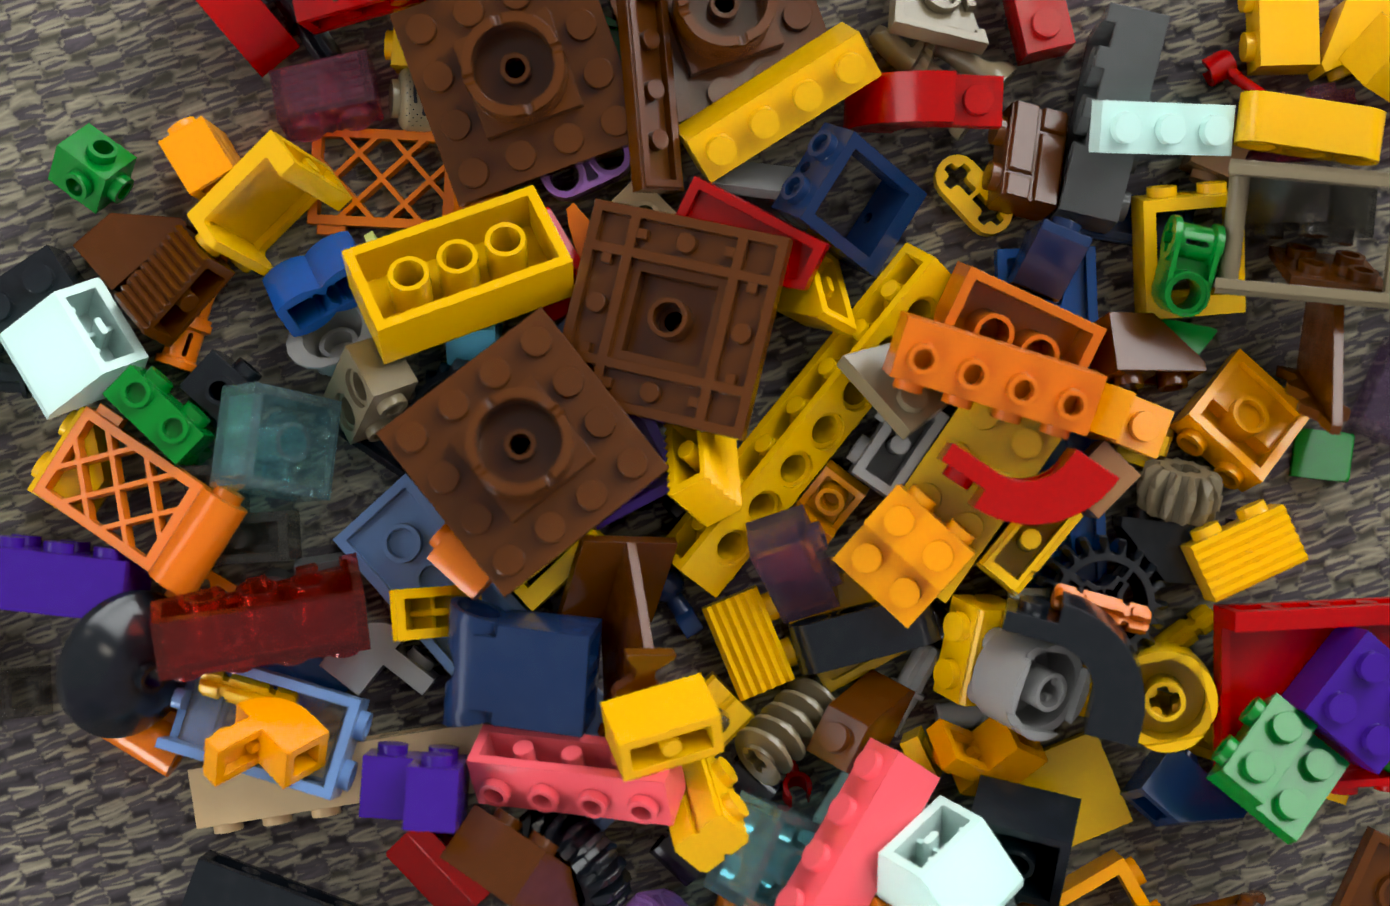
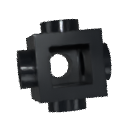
(209, 376)

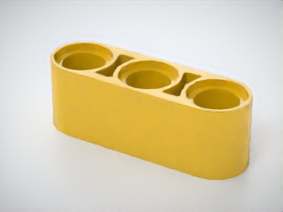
(1309, 128)

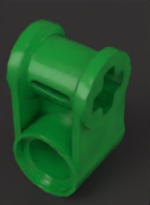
(1189, 262)

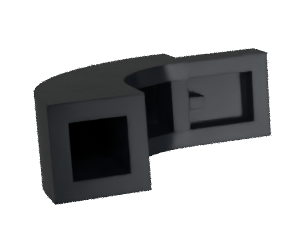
(1117, 691)

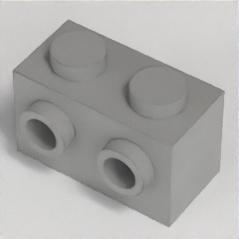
(886, 458)

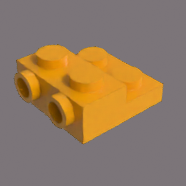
(1239, 422)
(906, 553)

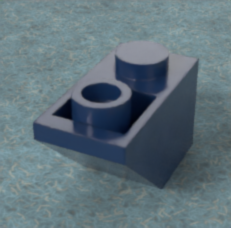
(1049, 258)
(1175, 791)

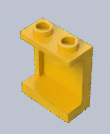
(262, 201)

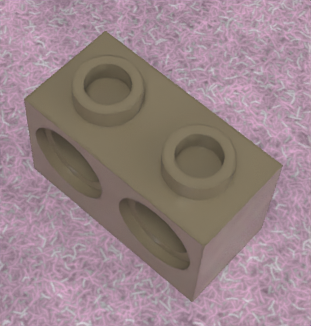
(369, 390)

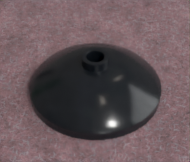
(106, 669)

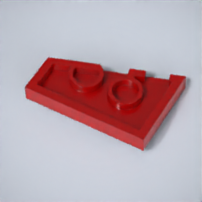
(717, 205)

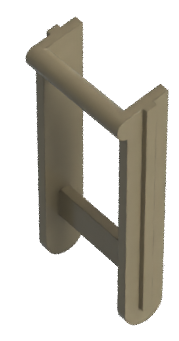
(1235, 215)

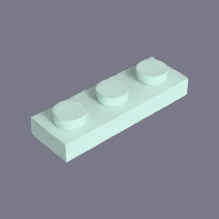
(1161, 128)

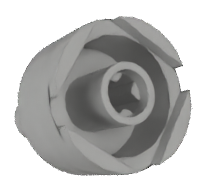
(1028, 683)

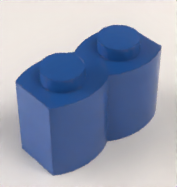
(312, 286)

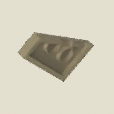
(938, 22)
(899, 408)

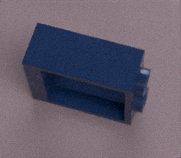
(883, 216)

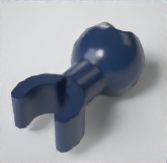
(678, 604)

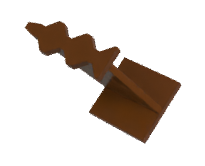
(1321, 349)
(622, 585)

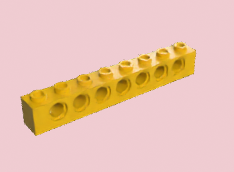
(807, 421)

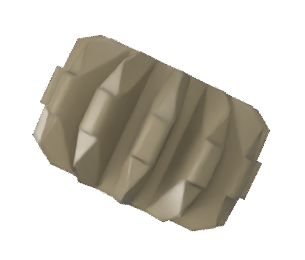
(1179, 491)

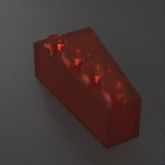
(262, 623)

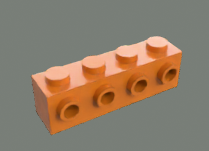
(993, 374)

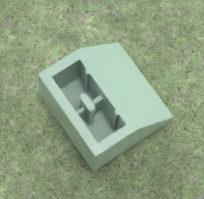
(72, 347)
(946, 861)

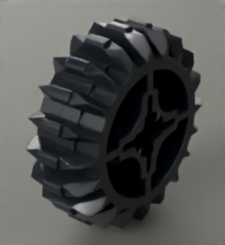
(1111, 584)
(584, 847)

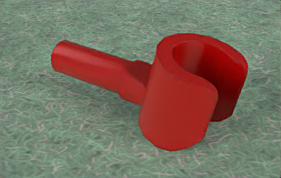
(1222, 67)
(796, 778)

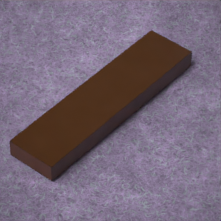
(650, 96)

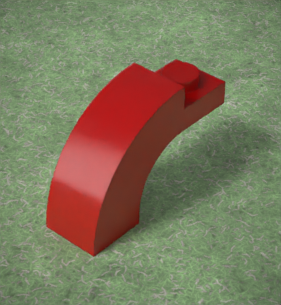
(252, 31)
(925, 100)
(1048, 497)

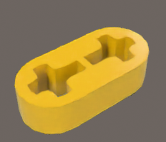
(961, 201)

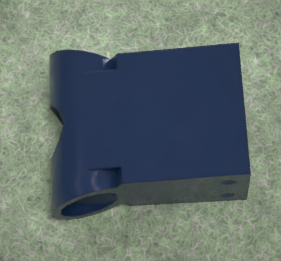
(521, 668)

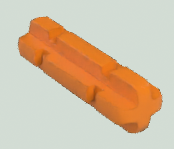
(1132, 617)

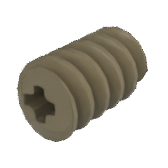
(782, 730)

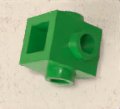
(92, 168)

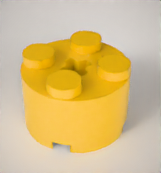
(1190, 711)

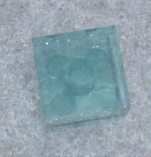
(275, 442)
(768, 860)

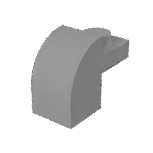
(362, 669)

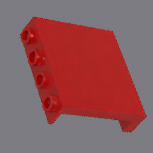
(1268, 644)

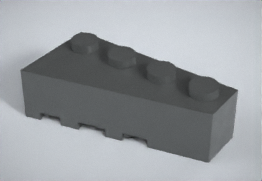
(1116, 66)

